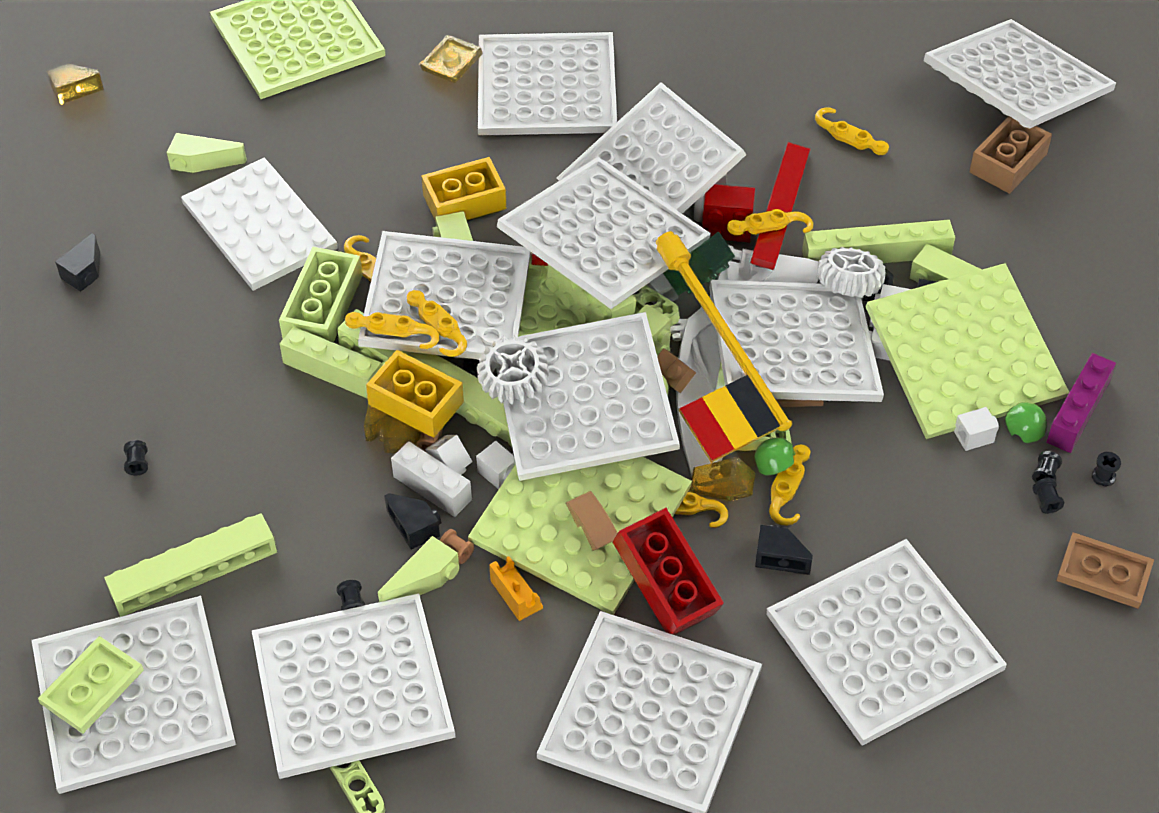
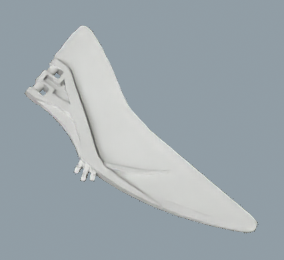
(700, 343)

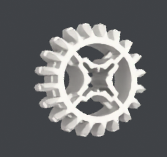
(851, 272)
(513, 378)

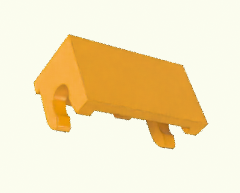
(514, 589)

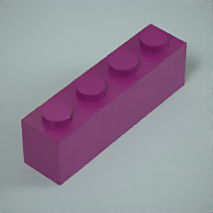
(1081, 402)

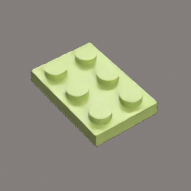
(90, 684)

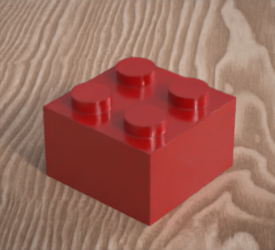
(726, 204)

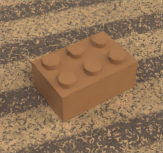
(1010, 154)

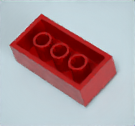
(667, 572)

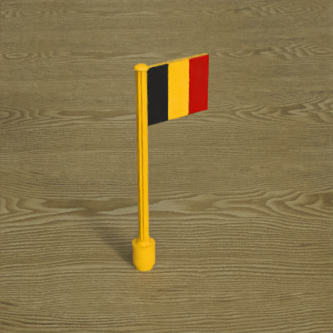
(738, 410)

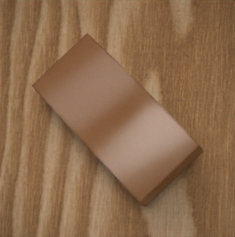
(593, 519)

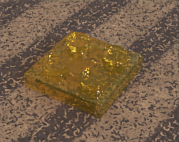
(451, 58)

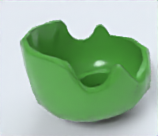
(1026, 421)
(774, 456)

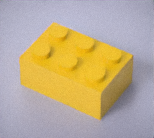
(466, 188)
(415, 393)

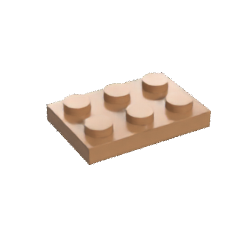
(1105, 570)

